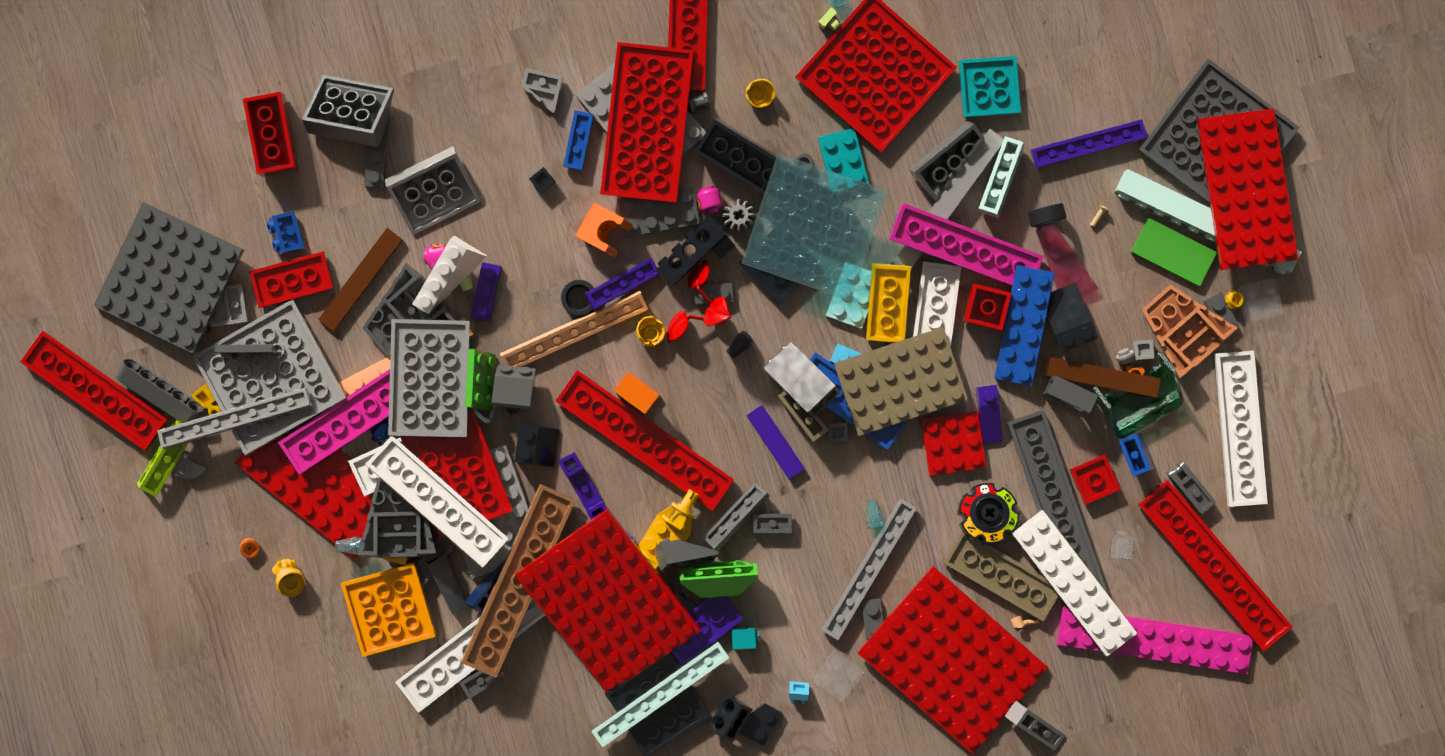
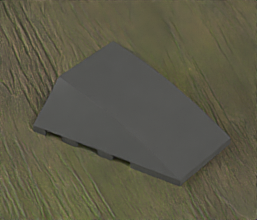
(399, 305)
(394, 528)

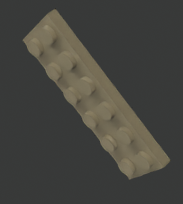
(1002, 575)

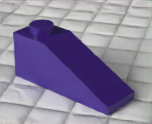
(989, 414)

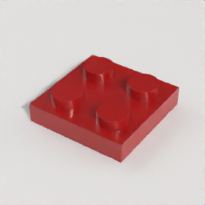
(1094, 479)

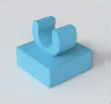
(798, 691)

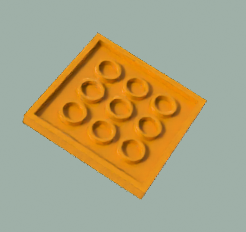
(388, 609)

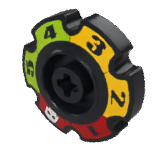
(1002, 517)

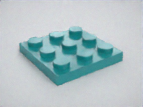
(989, 86)

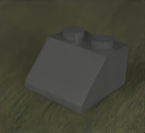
(513, 386)

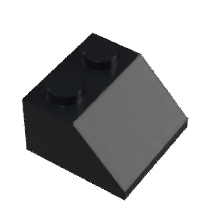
(536, 445)

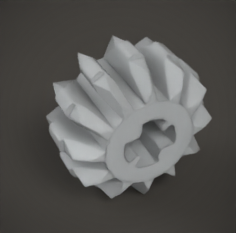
(740, 222)

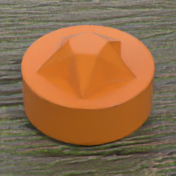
(249, 548)

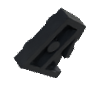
(760, 723)

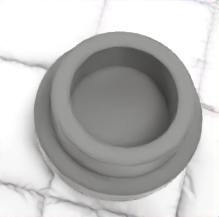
(1125, 356)

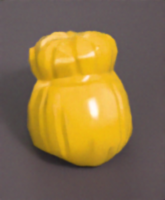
(288, 578)

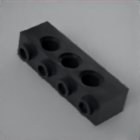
(716, 234)

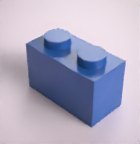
(1136, 454)

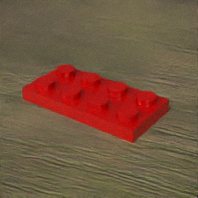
(291, 279)

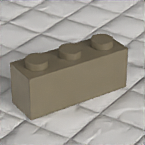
(812, 427)

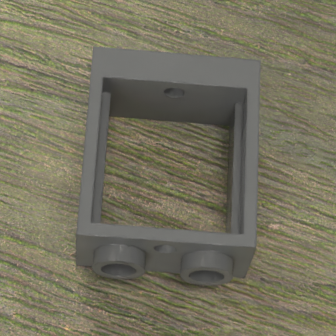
(1071, 395)

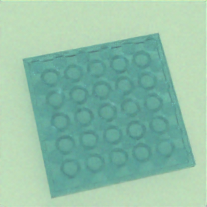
(814, 226)

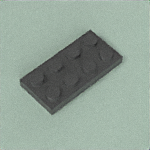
(659, 216)

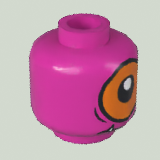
(709, 200)
(433, 253)

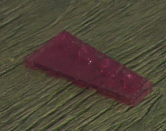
(1063, 260)

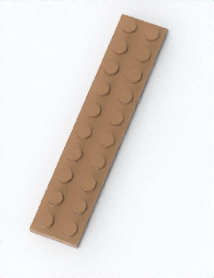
(509, 598)

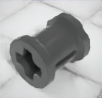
(698, 103)

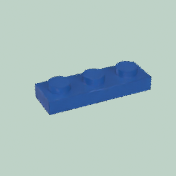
(578, 140)

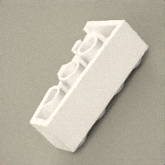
(449, 271)

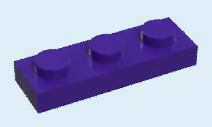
(486, 292)

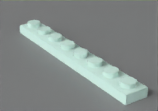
(660, 694)

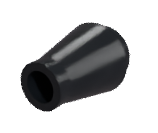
(740, 343)

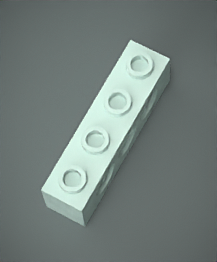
(1001, 177)

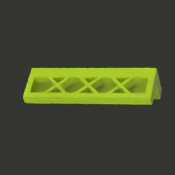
(160, 467)

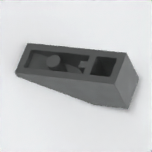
(682, 554)

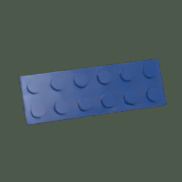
(1024, 325)
(839, 406)

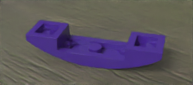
(582, 485)

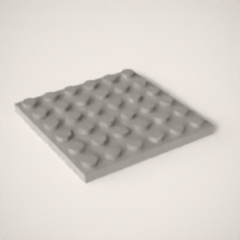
(253, 379)

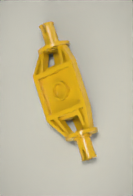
(669, 528)

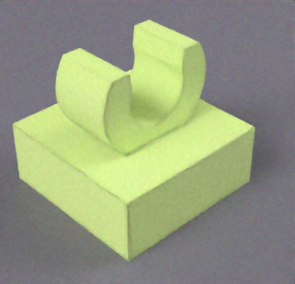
(828, 20)

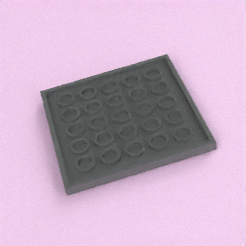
(1176, 138)
(169, 278)

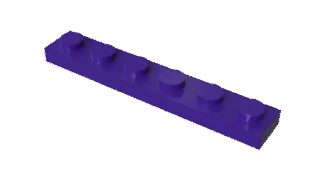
(1088, 143)

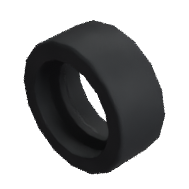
(1047, 215)
(564, 297)

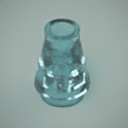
(873, 515)
(349, 545)

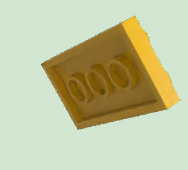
(888, 302)

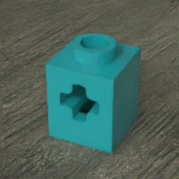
(744, 638)

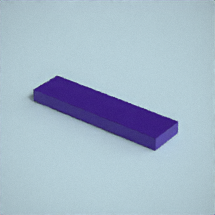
(622, 284)
(775, 441)

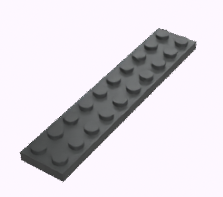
(1051, 485)

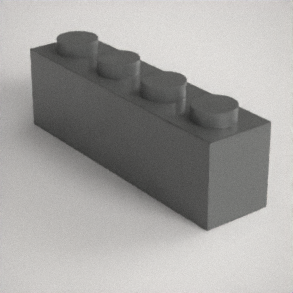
(946, 160)

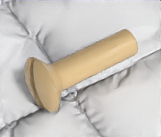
(1098, 216)

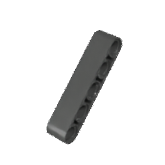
(158, 391)

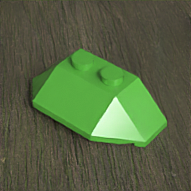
(719, 578)

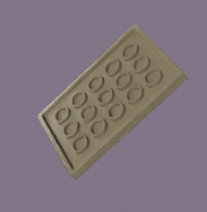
(900, 381)

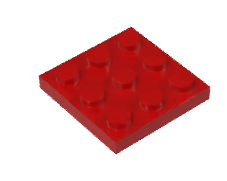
(953, 443)

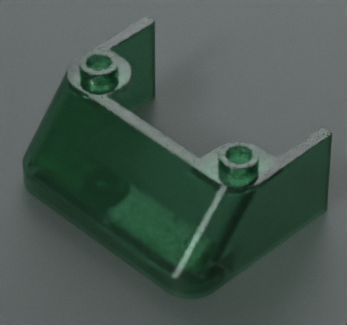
(1135, 410)

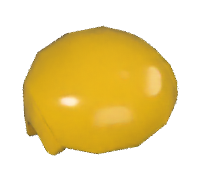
(760, 93)
(650, 331)

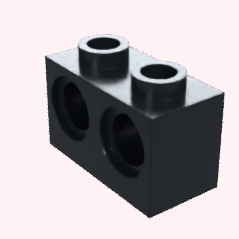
(730, 718)

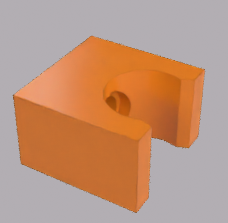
(598, 225)
(637, 393)

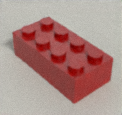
(270, 134)

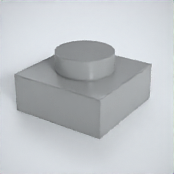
(1143, 349)

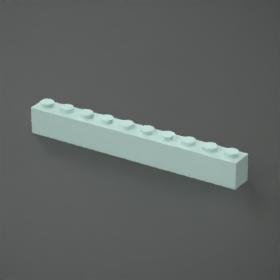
(1177, 208)

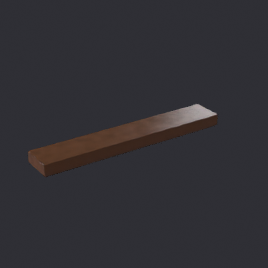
(360, 279)
(1101, 376)

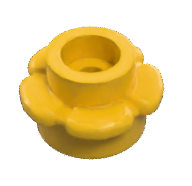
(1237, 299)

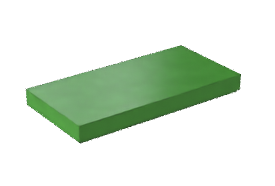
(1173, 252)

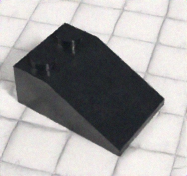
(1070, 318)

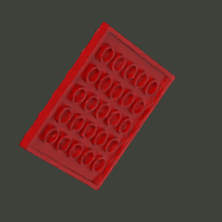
(875, 72)

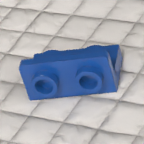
(285, 233)

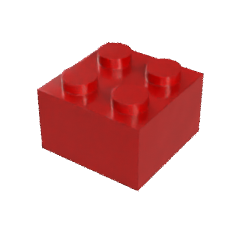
(987, 307)

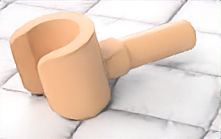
(1017, 622)

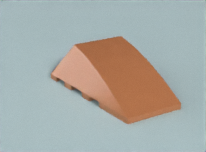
(1185, 329)

